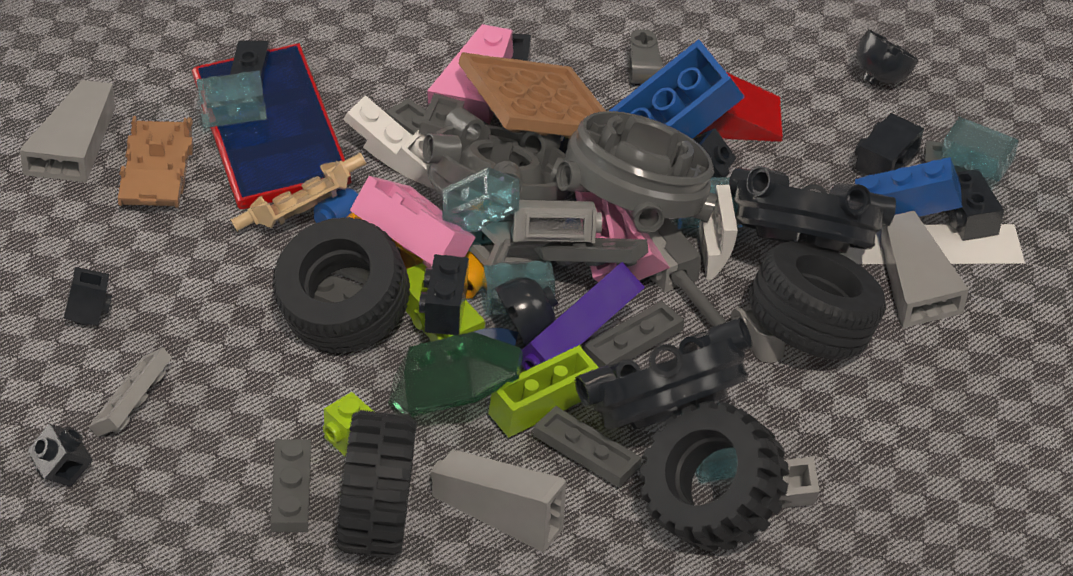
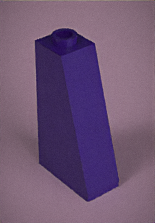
(583, 316)

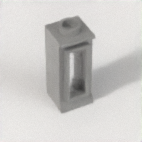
(556, 221)
(505, 249)

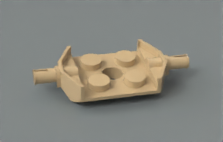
(313, 191)

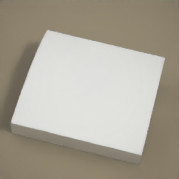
(719, 234)

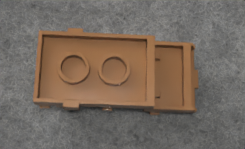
(156, 163)

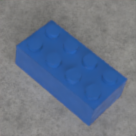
(685, 92)

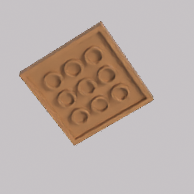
(531, 93)

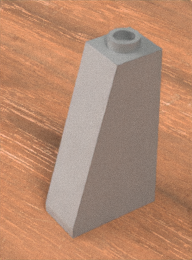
(71, 135)
(920, 273)
(503, 495)

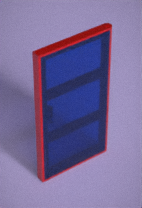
(287, 146)

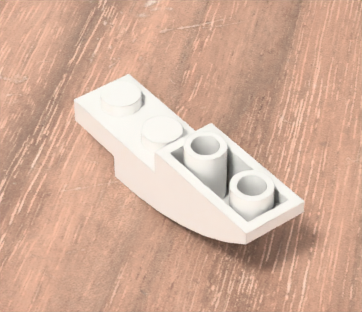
(389, 141)

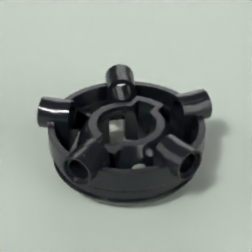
(818, 217)
(656, 393)

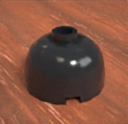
(883, 59)
(527, 306)

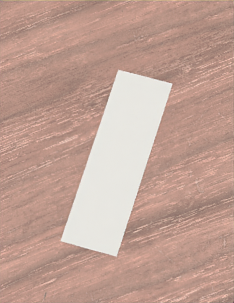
(986, 250)

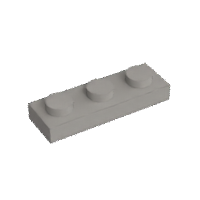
(131, 393)

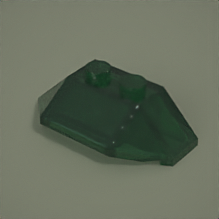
(452, 373)

